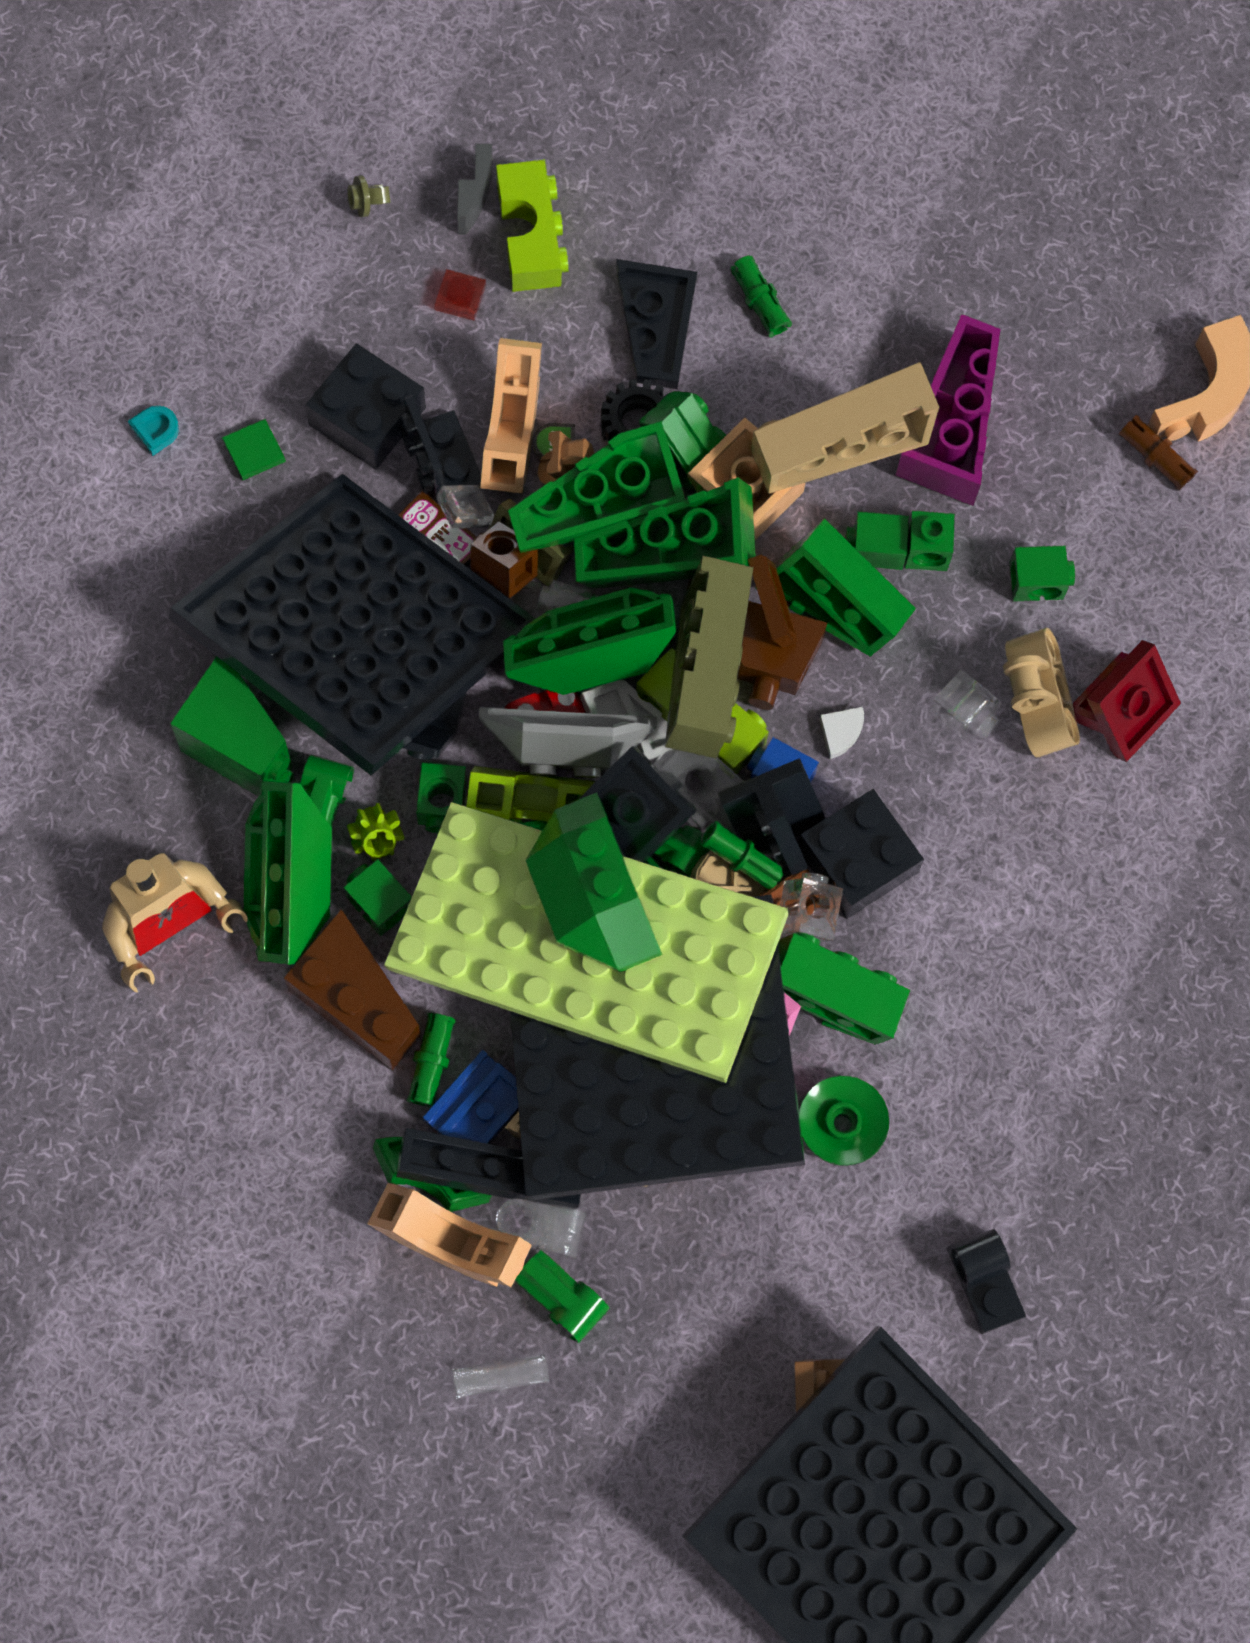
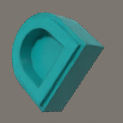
(155, 427)

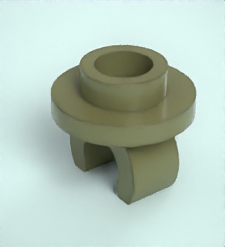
(362, 195)

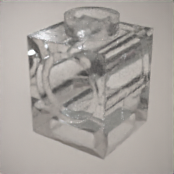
(966, 708)
(826, 906)

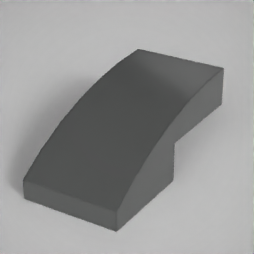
(473, 193)

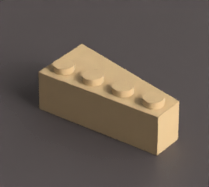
(847, 430)

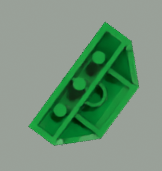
(592, 641)
(286, 872)
(590, 888)

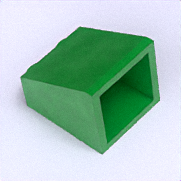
(231, 731)

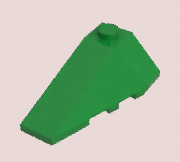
(601, 490)

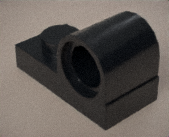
(983, 1273)

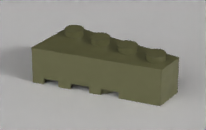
(708, 658)

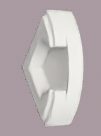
(841, 730)

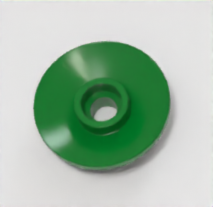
(847, 1098)

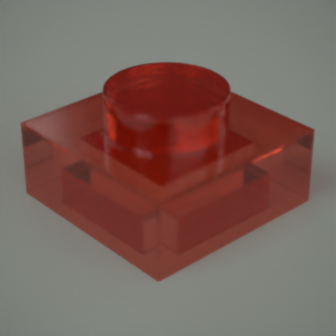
(460, 294)

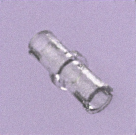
(500, 1375)

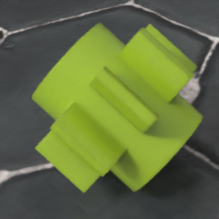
(375, 832)

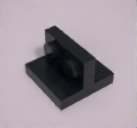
(641, 804)
(775, 811)

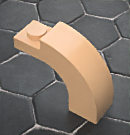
(1227, 360)
(512, 416)
(448, 1238)

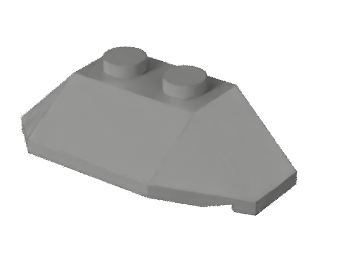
(565, 739)

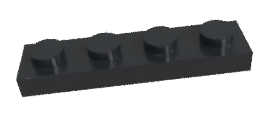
(467, 1166)

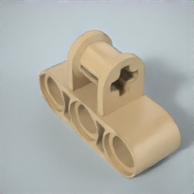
(1041, 692)

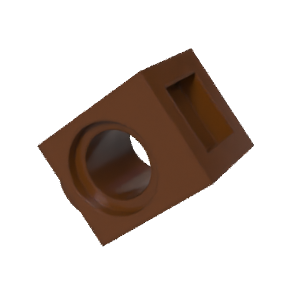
(499, 560)

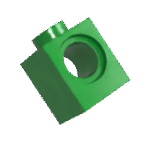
(930, 540)
(1040, 573)
(439, 780)
(378, 895)

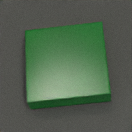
(254, 449)

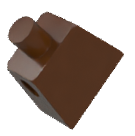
(769, 664)

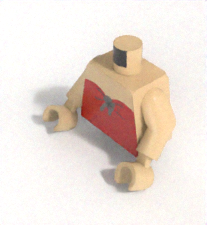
(156, 903)

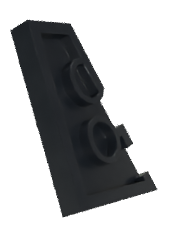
(657, 318)

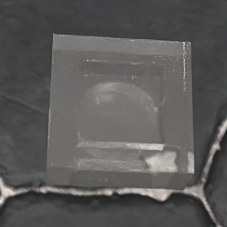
(465, 506)

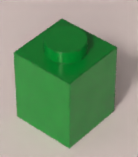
(880, 538)

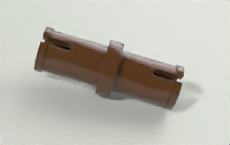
(1158, 452)

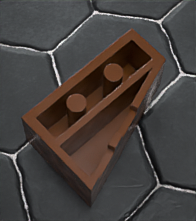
(353, 993)

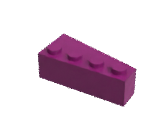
(958, 438)

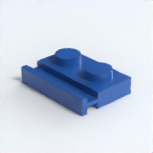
(476, 1102)

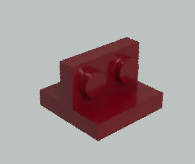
(1128, 700)

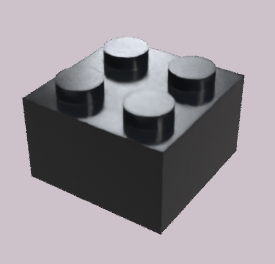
(363, 405)
(861, 852)

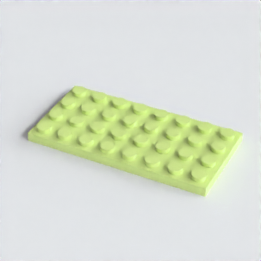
(487, 937)

